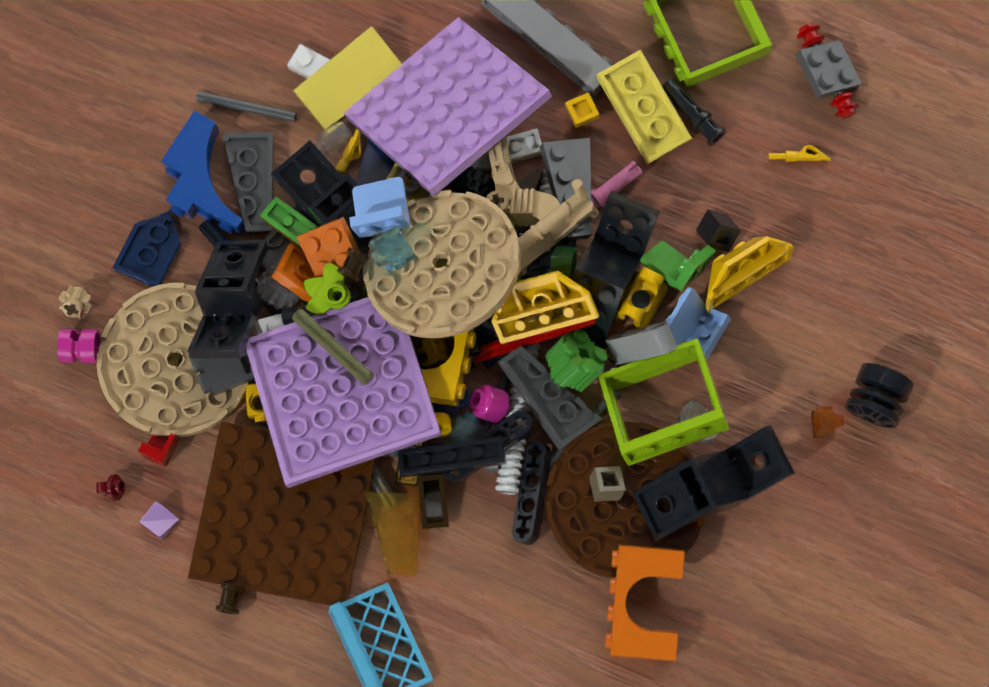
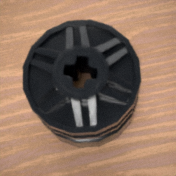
(879, 395)

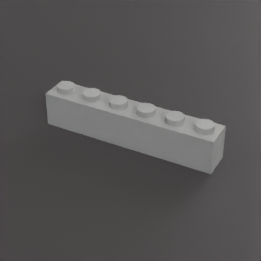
(552, 41)

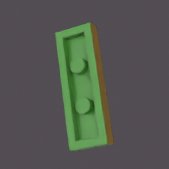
(286, 220)

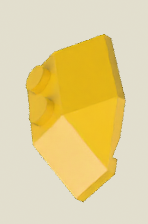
(744, 267)
(542, 306)

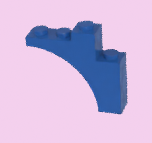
(194, 190)

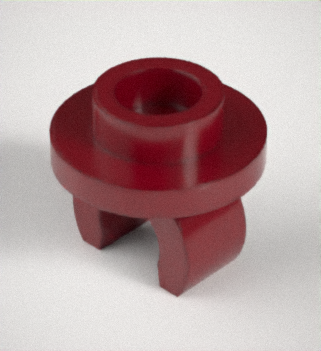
(113, 487)

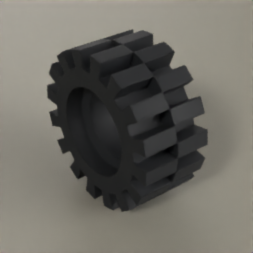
(474, 182)

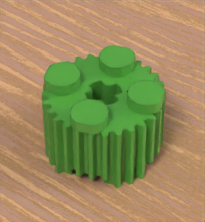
(575, 361)

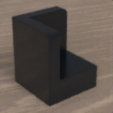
(718, 230)

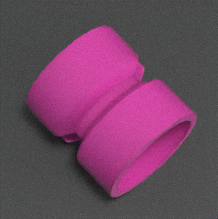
(77, 345)

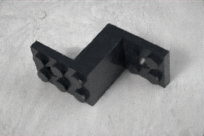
(614, 259)
(713, 483)

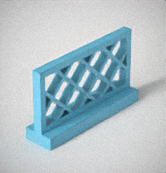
(356, 648)

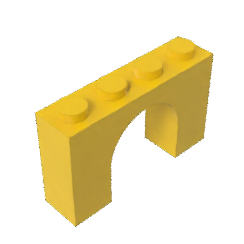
(446, 381)

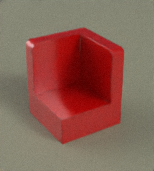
(159, 448)

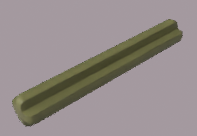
(332, 346)

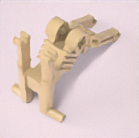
(543, 212)

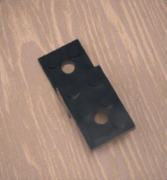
(327, 196)
(228, 299)

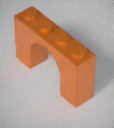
(626, 636)

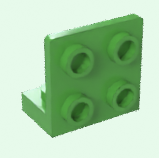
(674, 266)

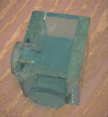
(391, 250)

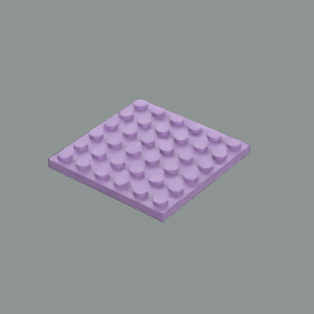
(447, 105)
(321, 412)

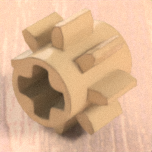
(75, 302)

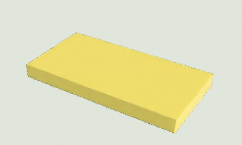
(347, 77)
(643, 106)

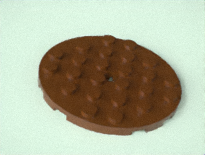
(593, 529)

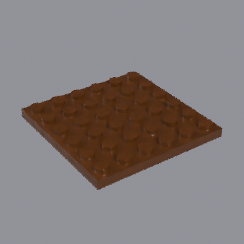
(277, 537)

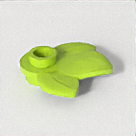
(324, 290)

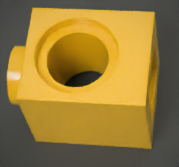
(252, 397)

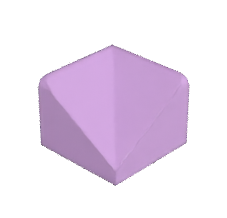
(159, 520)

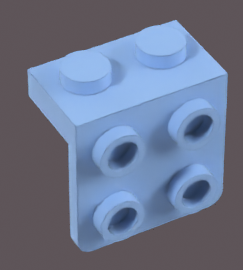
(379, 207)
(693, 321)

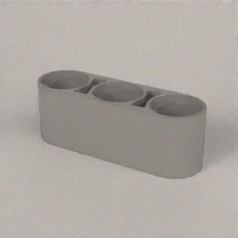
(641, 343)

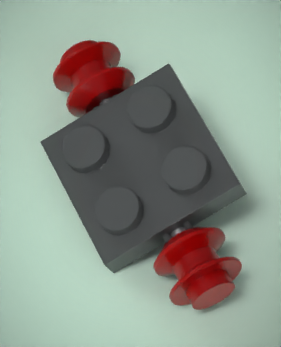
(828, 70)

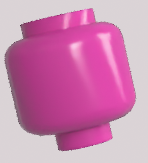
(490, 403)

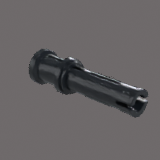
(700, 119)

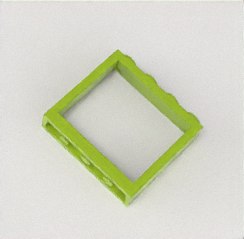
(752, 23)
(672, 436)

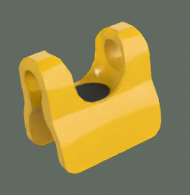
(643, 298)

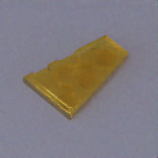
(397, 529)

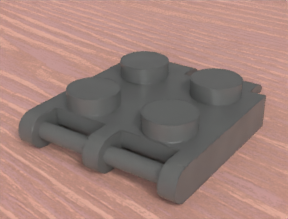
(222, 373)

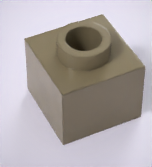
(607, 483)

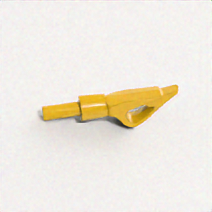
(349, 154)
(793, 156)

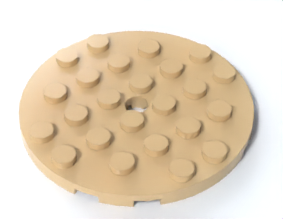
(478, 275)
(137, 370)

